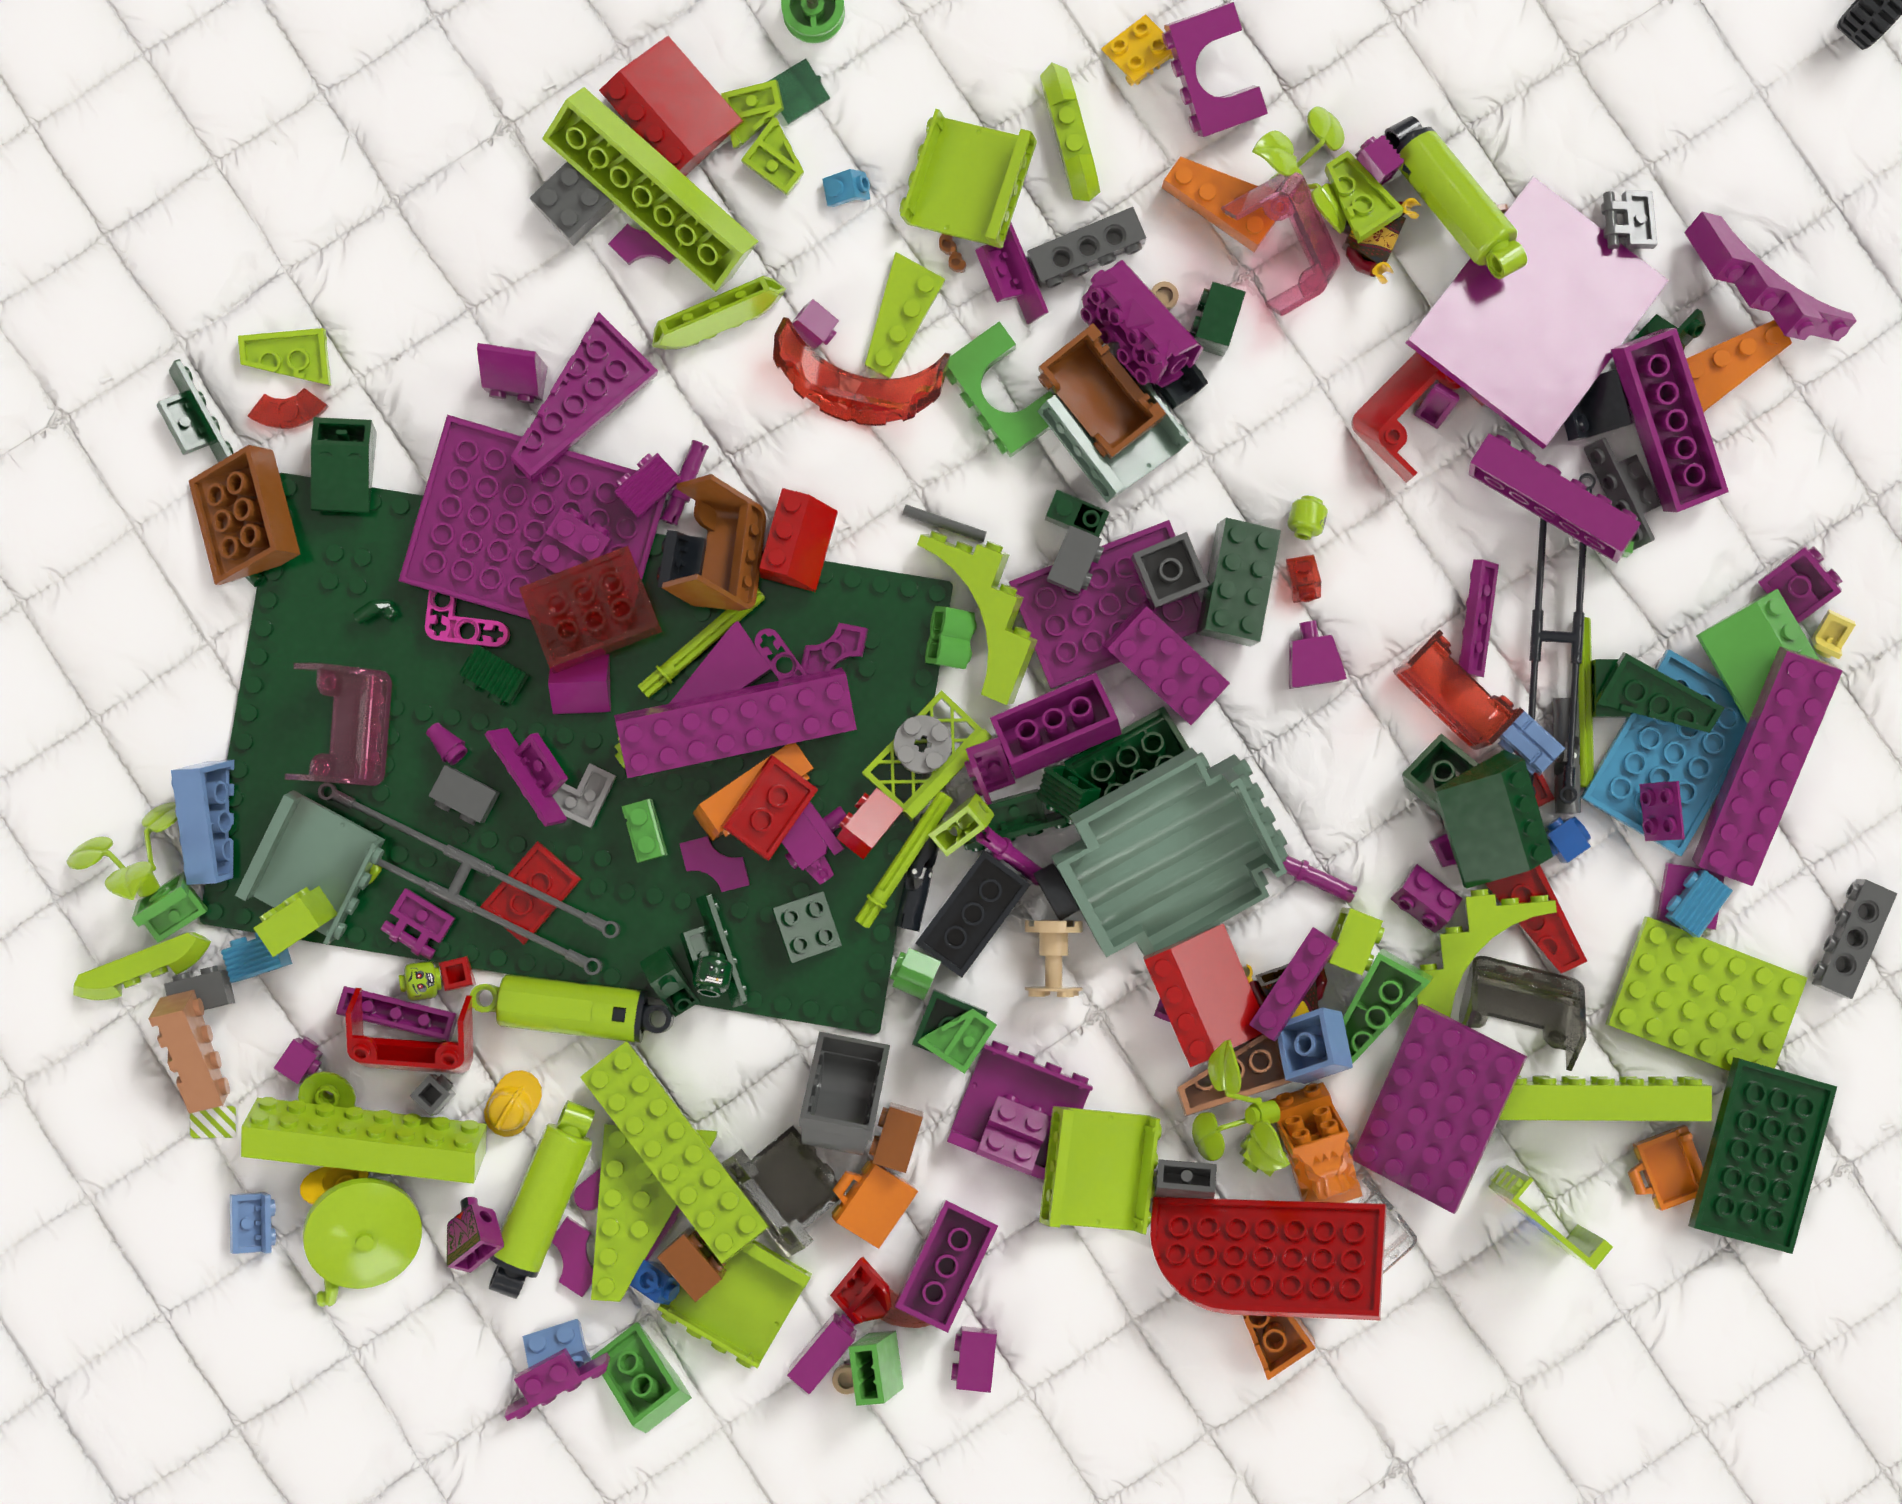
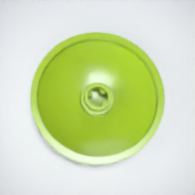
(362, 1233)

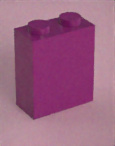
(822, 1352)

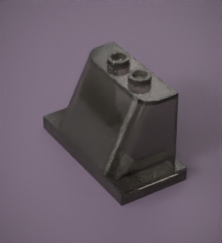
(786, 1187)

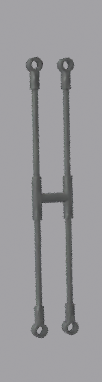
(467, 862)

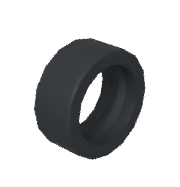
(1056, 891)

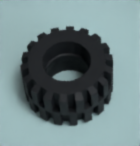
(1869, 20)

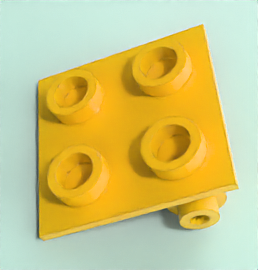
(1138, 50)

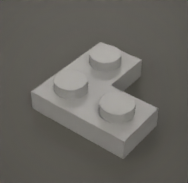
(587, 800)

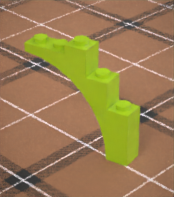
(1007, 648)
(1460, 947)

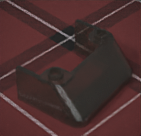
(1527, 998)

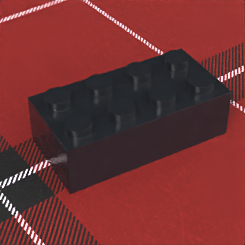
(972, 913)

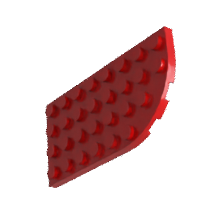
(1273, 1256)

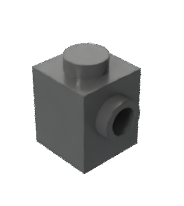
(433, 1093)

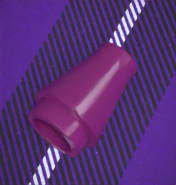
(447, 744)

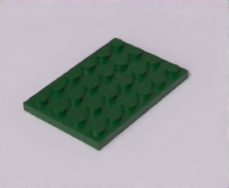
(1762, 1156)

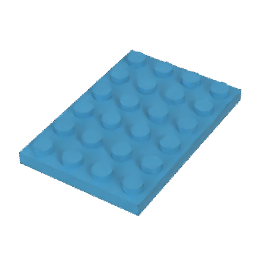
(1667, 752)

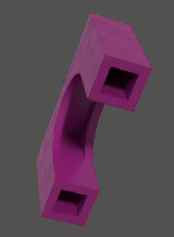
(1186, 41)

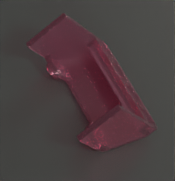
(1291, 198)
(357, 728)

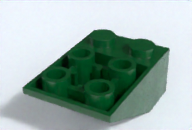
(342, 464)

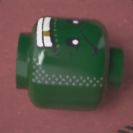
(712, 974)

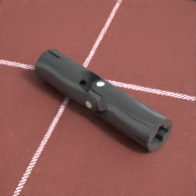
(1561, 710)

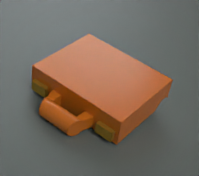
(1669, 1168)
(872, 1202)

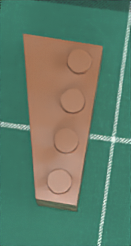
(190, 1050)

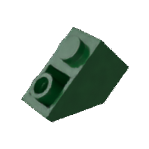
(1072, 511)
(669, 982)

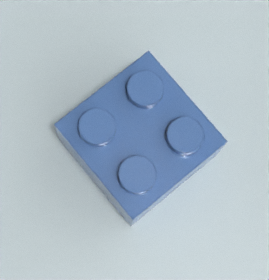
(1314, 1046)

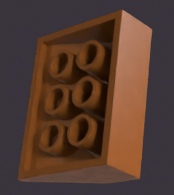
(244, 515)

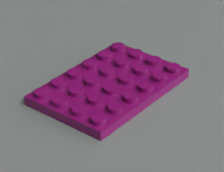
(1076, 626)
(1438, 1108)

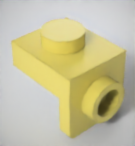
(1832, 634)

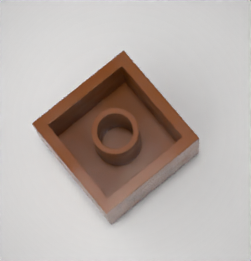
(897, 1138)
(692, 1264)

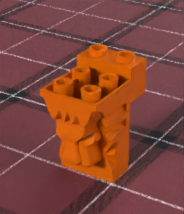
(1317, 1145)

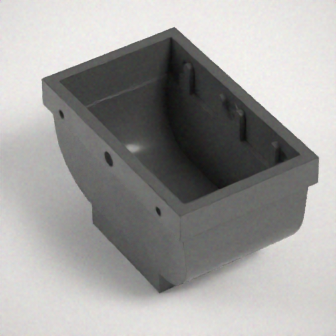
(843, 1093)

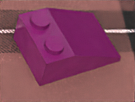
(511, 372)

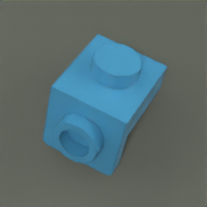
(846, 187)

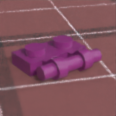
(421, 915)

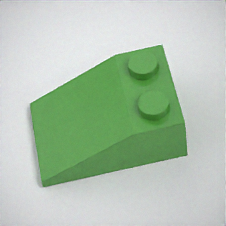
(642, 1379)

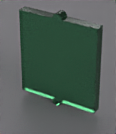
(800, 91)

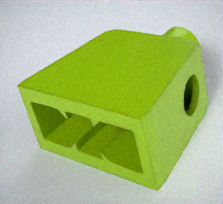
(968, 820)

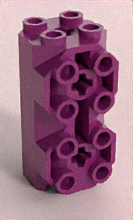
(1149, 335)

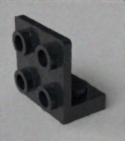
(1600, 409)

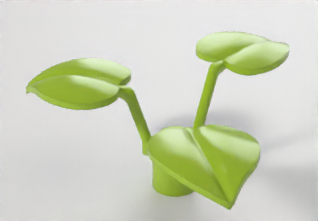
(1279, 151)
(136, 877)
(1264, 1146)

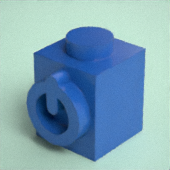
(1567, 838)
(655, 1282)

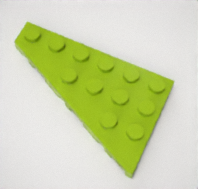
(629, 1215)

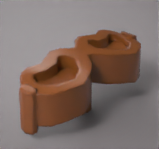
(949, 247)

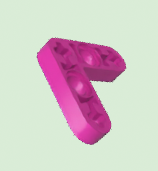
(454, 623)

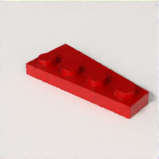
(1548, 931)

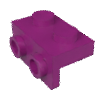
(990, 768)
(1426, 899)

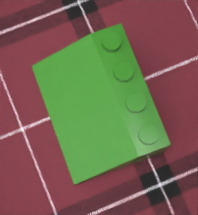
(1747, 643)

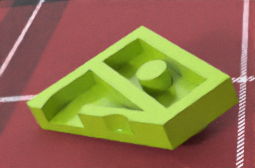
(755, 107)

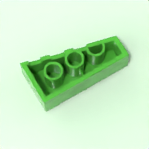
(1380, 999)

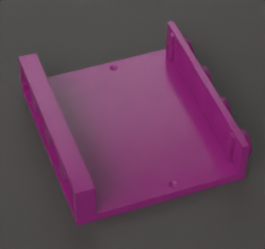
(1015, 1075)

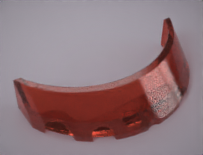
(850, 395)

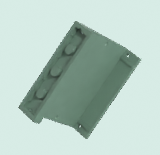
(1132, 463)
(310, 850)

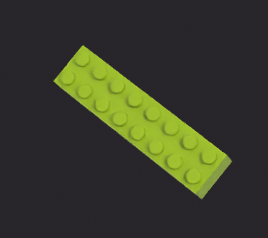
(649, 189)
(1609, 1099)
(364, 1140)
(675, 1152)

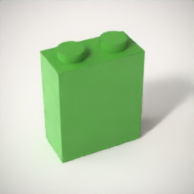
(876, 1368)

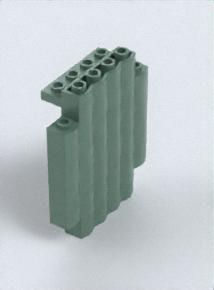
(1172, 853)

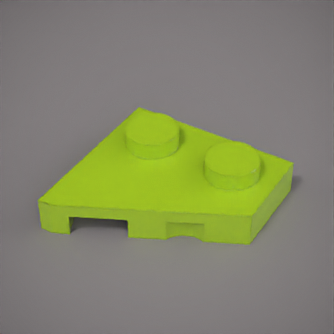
(774, 158)

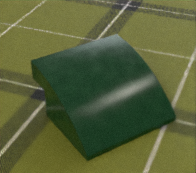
(1131, 754)

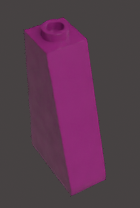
(728, 667)

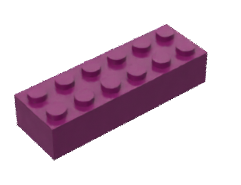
(1669, 420)
(1553, 497)

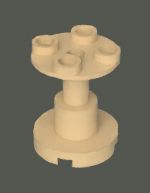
(1053, 945)

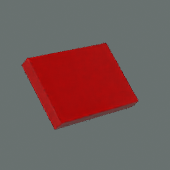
(769, 807)
(541, 871)

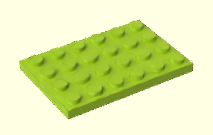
(1704, 998)

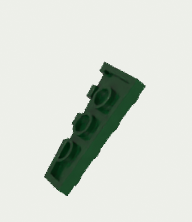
(1650, 693)

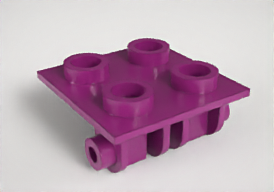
(1662, 811)

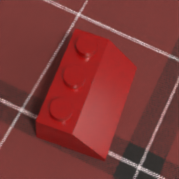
(798, 540)

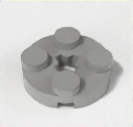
(932, 757)

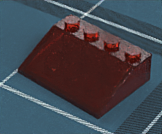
(590, 609)

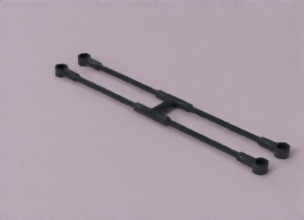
(1575, 637)

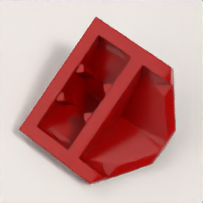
(863, 1293)

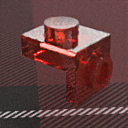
(1304, 578)

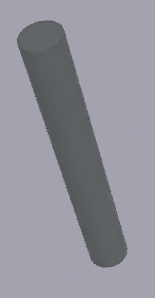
(944, 523)

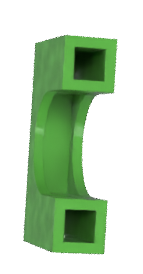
(967, 369)

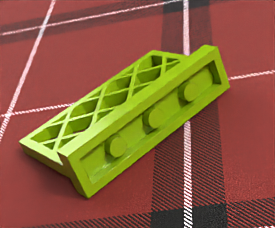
(941, 776)

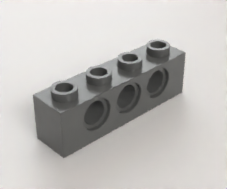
(1122, 223)
(1856, 956)

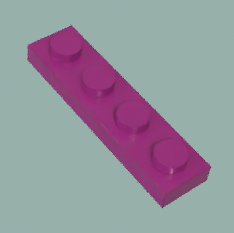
(1478, 617)
(1294, 984)

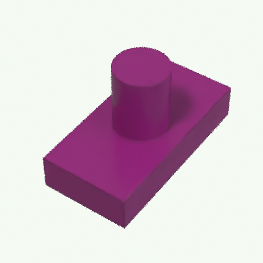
(826, 825)

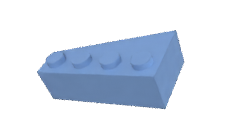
(205, 820)

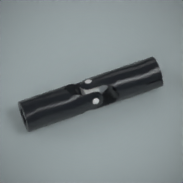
(914, 901)

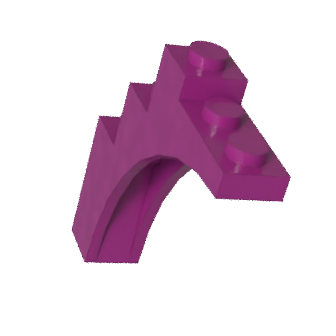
(1762, 287)

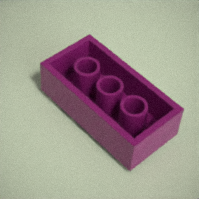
(1166, 663)
(1056, 725)
(945, 1266)

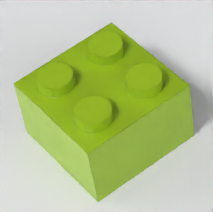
(294, 919)
(1356, 938)

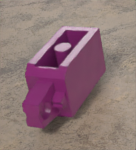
(807, 850)

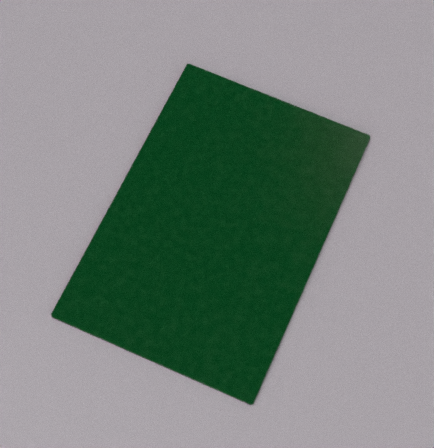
(285, 721)

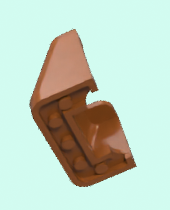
(1099, 393)

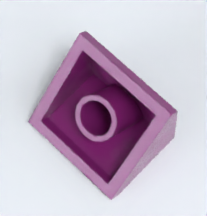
(582, 687)

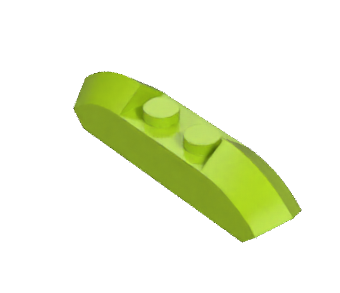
(1070, 132)
(717, 314)
(107, 980)

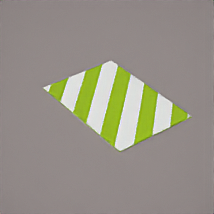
(214, 1123)

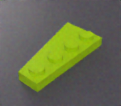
(904, 306)

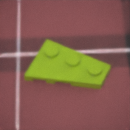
(1361, 196)
(288, 353)

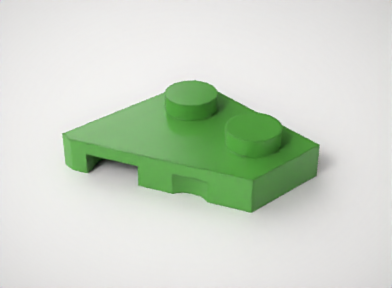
(960, 1039)

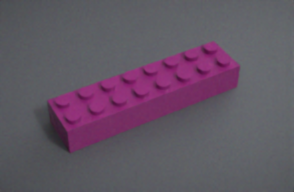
(735, 722)
(1766, 765)

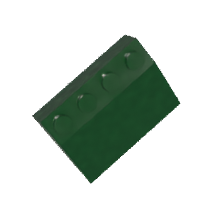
(1493, 820)

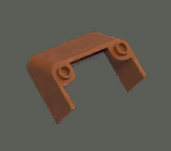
(732, 548)

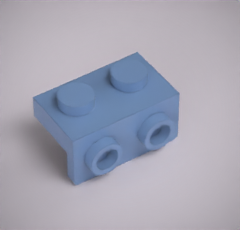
(251, 1223)
(554, 1339)

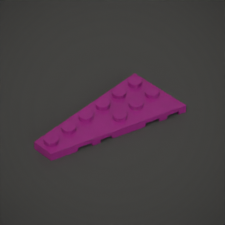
(590, 388)

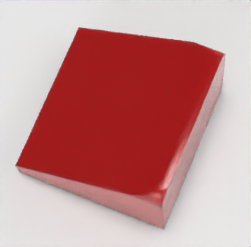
(457, 974)

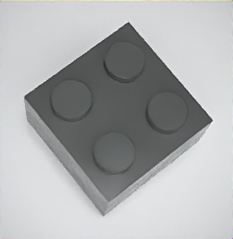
(571, 203)
(1169, 571)

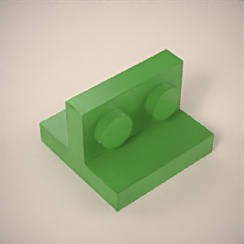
(169, 908)

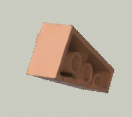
(1259, 1071)

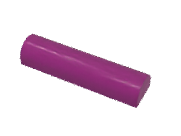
(402, 1015)

